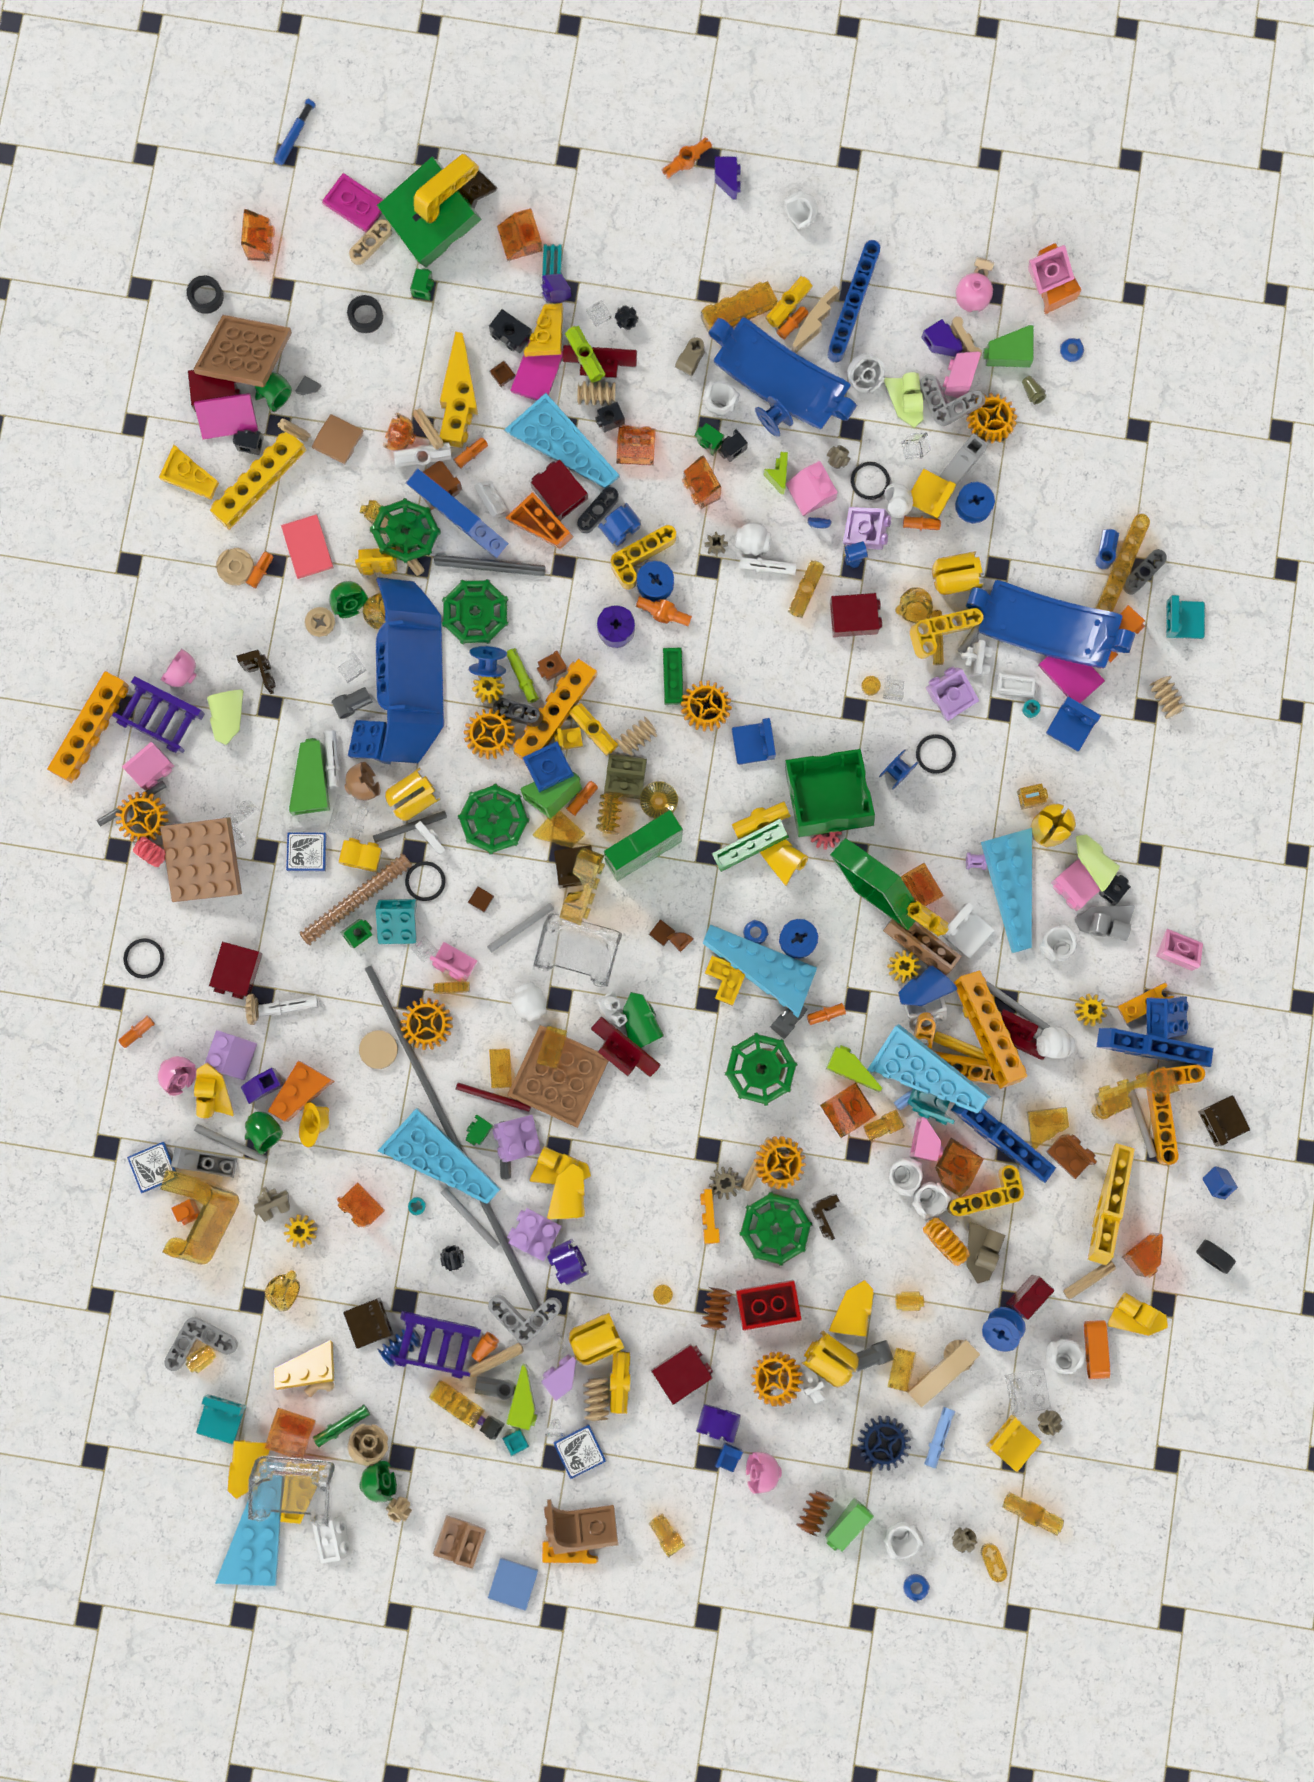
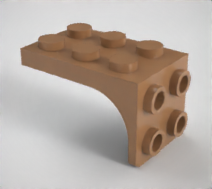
(580, 1528)

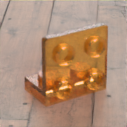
(360, 1206)

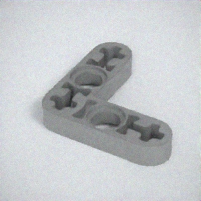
(949, 408)
(521, 1323)
(192, 1337)

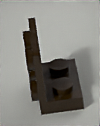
(477, 188)
(252, 662)
(565, 862)
(1224, 1120)
(827, 1203)
(368, 1323)

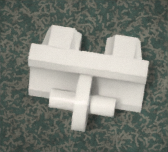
(975, 657)
(611, 1010)
(813, 1386)

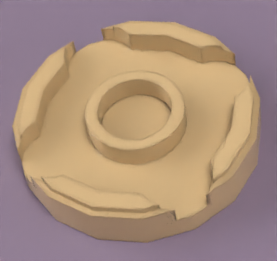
(234, 566)
(378, 1049)

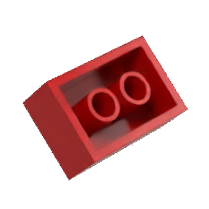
(768, 1305)

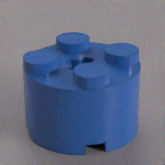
(619, 524)

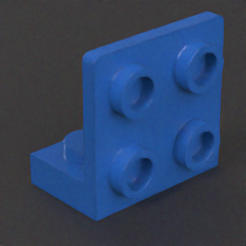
(1072, 724)
(368, 740)
(754, 742)
(1167, 1016)

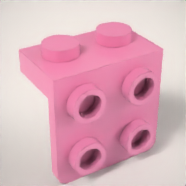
(1075, 885)

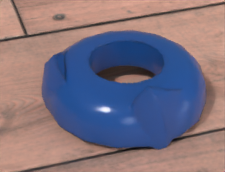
(1069, 356)
(819, 522)
(754, 923)
(907, 1587)

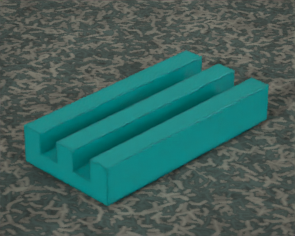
(552, 248)

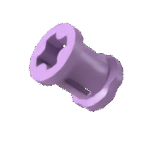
(975, 861)

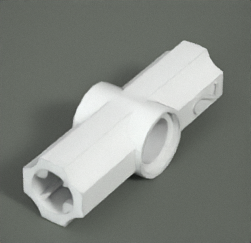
(409, 457)

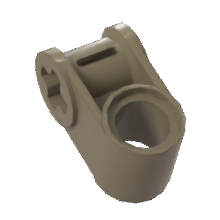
(690, 358)

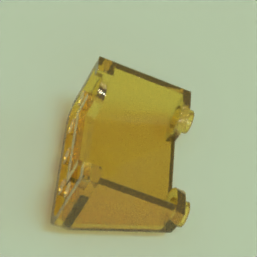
(209, 1226)

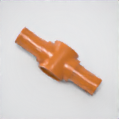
(693, 152)
(663, 611)

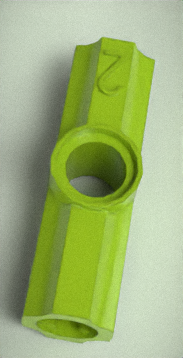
(589, 363)

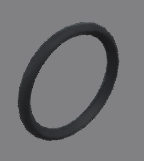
(871, 464)
(939, 737)
(425, 898)
(146, 975)

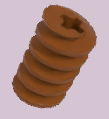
(716, 1309)
(815, 1512)

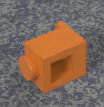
(186, 1211)

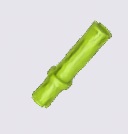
(525, 682)

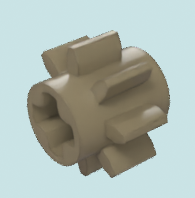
(838, 456)
(716, 549)
(1049, 1422)
(964, 1540)

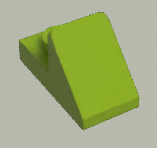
(778, 477)

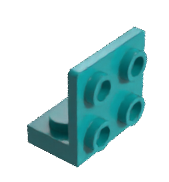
(1185, 618)
(396, 921)
(930, 1106)
(220, 1418)

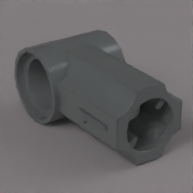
(346, 705)
(785, 1022)
(877, 1354)
(492, 1387)

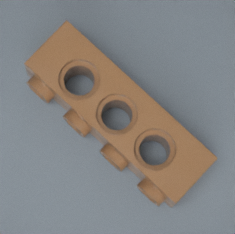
(924, 945)

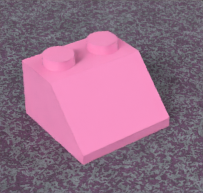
(961, 374)
(812, 488)
(148, 766)
(925, 1142)

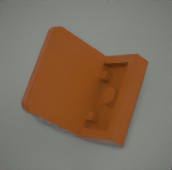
(442, 476)

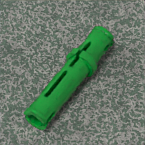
(340, 1426)

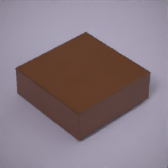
(502, 373)
(481, 899)
(661, 932)

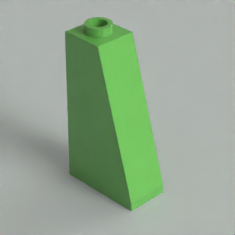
(310, 780)

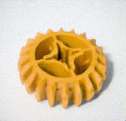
(998, 422)
(711, 690)
(480, 719)
(137, 809)
(433, 1016)
(788, 1174)
(946, 1241)
(764, 1370)

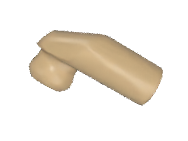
(311, 1389)

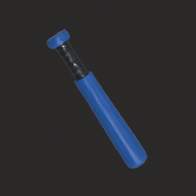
(293, 134)

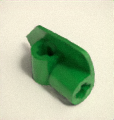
(641, 1020)

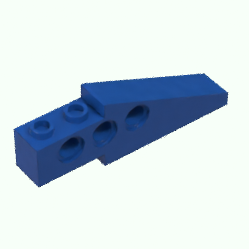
(457, 513)
(1154, 1047)
(1006, 1141)

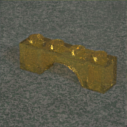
(586, 868)
(1113, 1099)

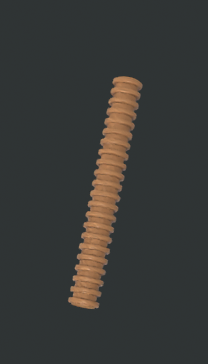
(355, 899)

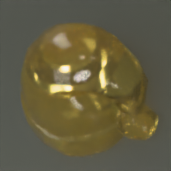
(915, 605)
(374, 611)
(282, 1291)

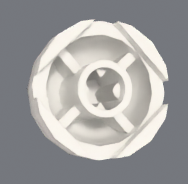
(866, 373)

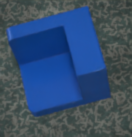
(1220, 1182)
(728, 1457)

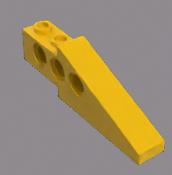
(456, 379)
(1111, 1205)

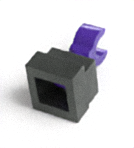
(490, 1427)

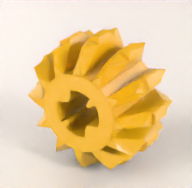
(483, 693)
(905, 960)
(1097, 1012)
(304, 1225)

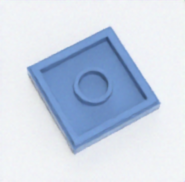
(513, 1584)

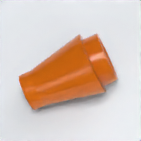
(485, 1346)

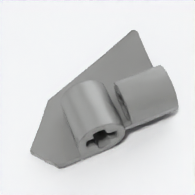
(1107, 921)

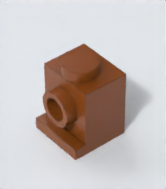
(550, 673)

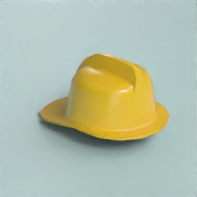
(313, 1121)

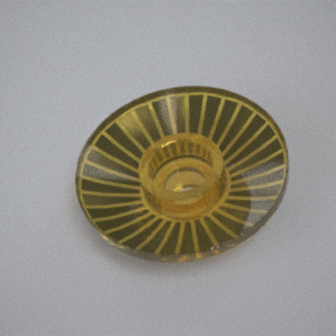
(654, 791)

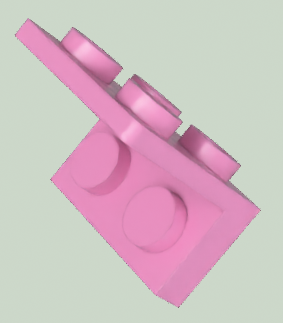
(454, 961)

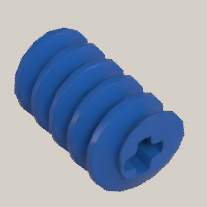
(395, 1346)

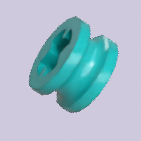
(1035, 704)
(414, 1200)

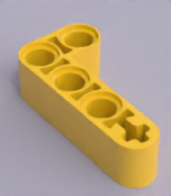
(443, 186)
(645, 553)
(946, 627)
(984, 1196)

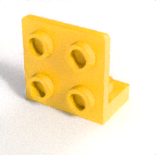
(931, 493)
(372, 561)
(1014, 1443)

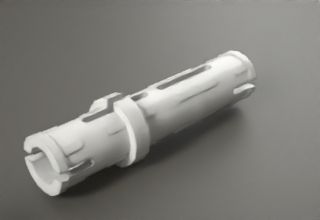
(749, 563)
(331, 759)
(287, 1006)

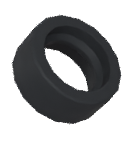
(198, 282)
(361, 301)
(1216, 1256)

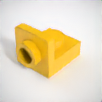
(569, 738)

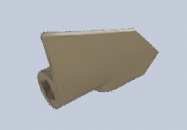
(984, 1251)

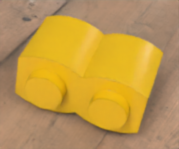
(360, 855)

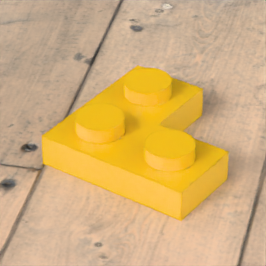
(730, 978)

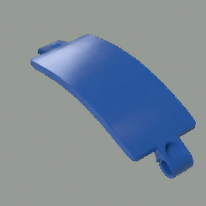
(778, 372)
(1050, 625)

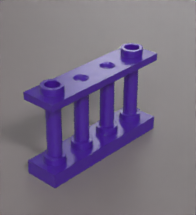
(158, 696)
(430, 1324)

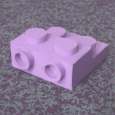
(867, 526)
(952, 692)
(516, 1138)
(534, 1234)

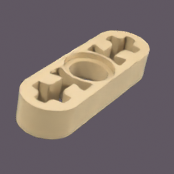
(357, 248)

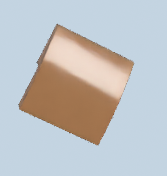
(337, 439)
(459, 1541)

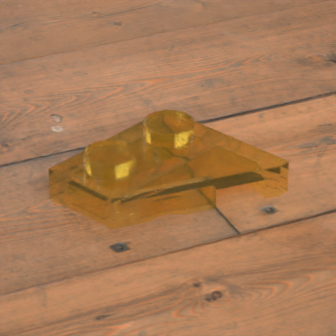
(559, 831)
(1046, 1124)

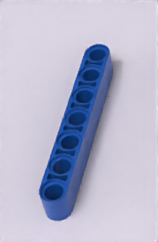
(857, 293)

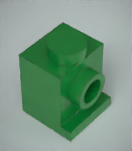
(422, 283)
(709, 438)
(365, 933)
(478, 1131)

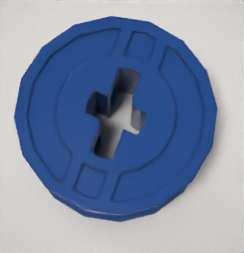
(774, 416)
(970, 511)
(655, 570)
(487, 661)
(898, 769)
(797, 949)
(1003, 1329)

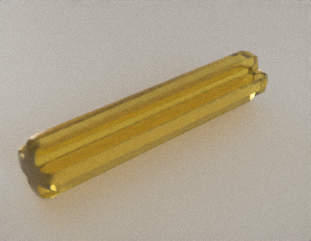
(938, 656)

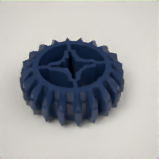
(875, 1446)

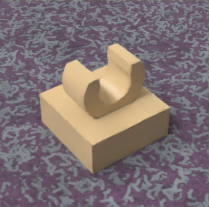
(984, 265)

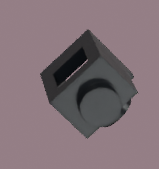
(248, 441)
(733, 446)
(1111, 894)

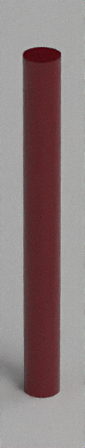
(492, 1096)

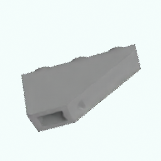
(964, 459)
(204, 1162)

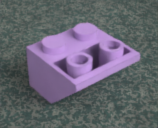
(561, 1379)

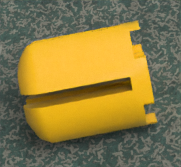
(957, 573)
(415, 804)
(1046, 818)
(595, 1340)
(831, 1360)

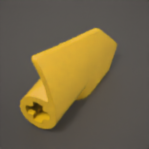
(784, 860)
(211, 1092)
(552, 1163)
(568, 1195)
(854, 1311)
(1136, 1316)
(242, 1462)

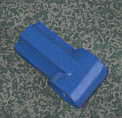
(1107, 548)
(855, 554)

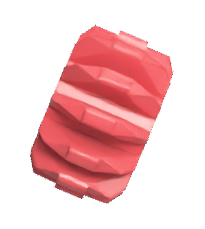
(826, 840)
(149, 852)

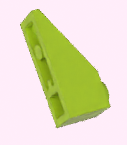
(849, 1066)
(522, 1406)

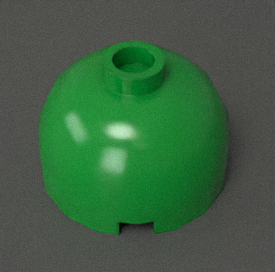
(347, 599)
(378, 1483)

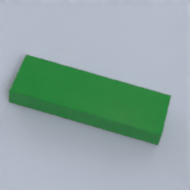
(672, 676)

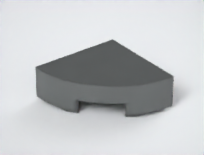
(307, 386)

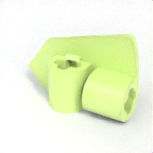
(906, 397)
(225, 714)
(1096, 862)

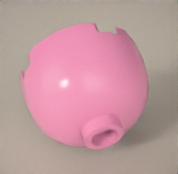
(974, 292)
(180, 670)
(176, 1074)
(763, 1472)

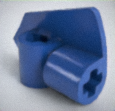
(926, 988)

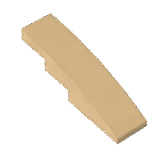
(812, 325)
(943, 1373)

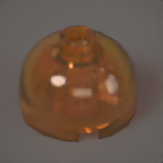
(399, 433)

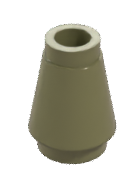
(1033, 390)

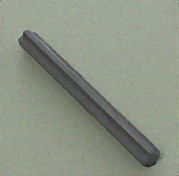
(489, 565)

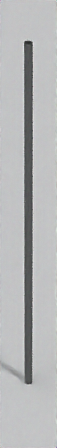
(449, 1132)

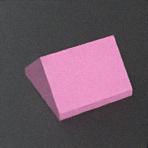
(1051, 269)
(1180, 950)

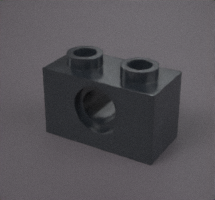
(504, 322)

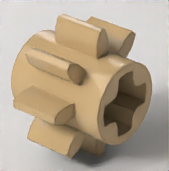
(399, 1509)

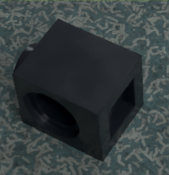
(611, 409)

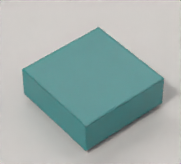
(515, 1442)

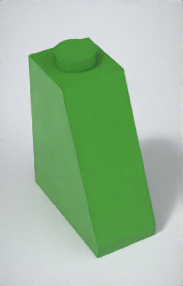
(1011, 349)
(553, 798)
(848, 1525)

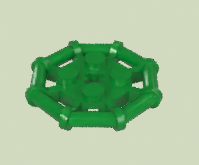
(409, 521)
(482, 619)
(489, 829)
(772, 1070)
(766, 1235)

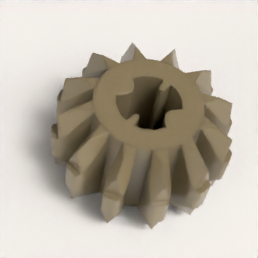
(722, 1177)

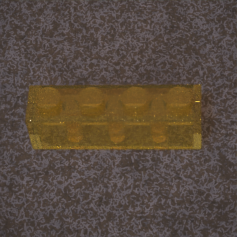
(744, 304)

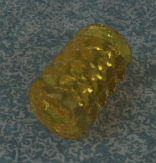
(608, 813)

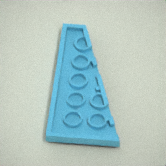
(554, 434)
(1011, 875)
(768, 969)
(919, 1067)
(431, 1152)
(253, 1552)

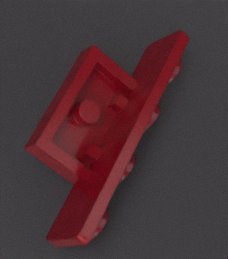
(608, 358)
(1021, 1033)
(622, 1051)

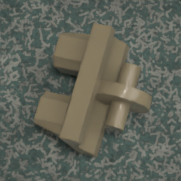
(269, 1200)

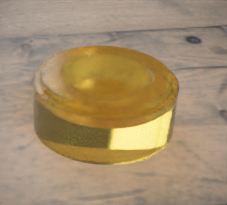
(870, 685)
(662, 1294)

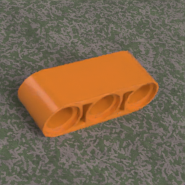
(1097, 1349)

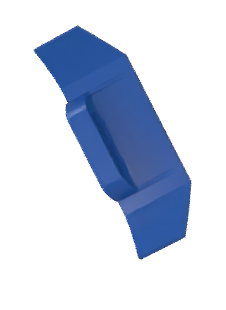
(409, 671)

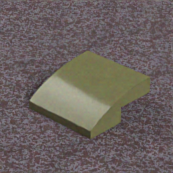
(625, 776)

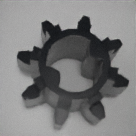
(626, 317)
(452, 1258)

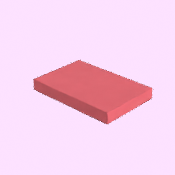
(307, 546)

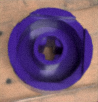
(626, 626)
(568, 1262)
(718, 1423)

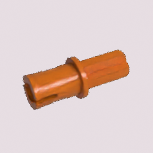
(792, 322)
(470, 452)
(921, 523)
(259, 570)
(582, 798)
(826, 1014)
(136, 1032)

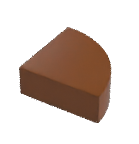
(680, 940)

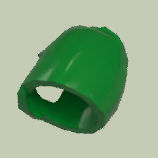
(275, 391)
(262, 1128)

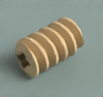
(596, 393)
(1167, 697)
(636, 736)
(596, 1399)

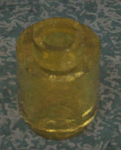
(909, 1301)
(200, 1359)

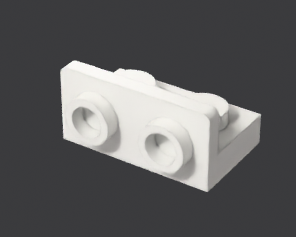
(936, 1008)
(332, 1540)

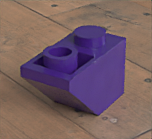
(726, 175)
(555, 288)
(941, 340)
(262, 1085)

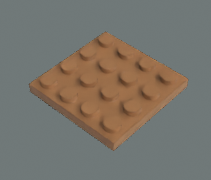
(242, 350)
(201, 860)
(559, 1091)

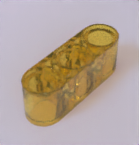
(456, 1403)

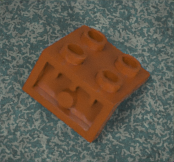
(1071, 1155)

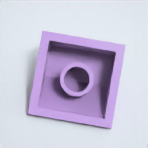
(231, 1054)

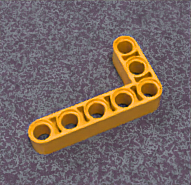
(967, 1063)
(1165, 1107)

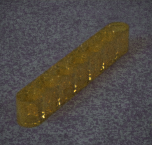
(1121, 565)

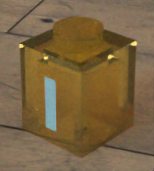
(1032, 796)

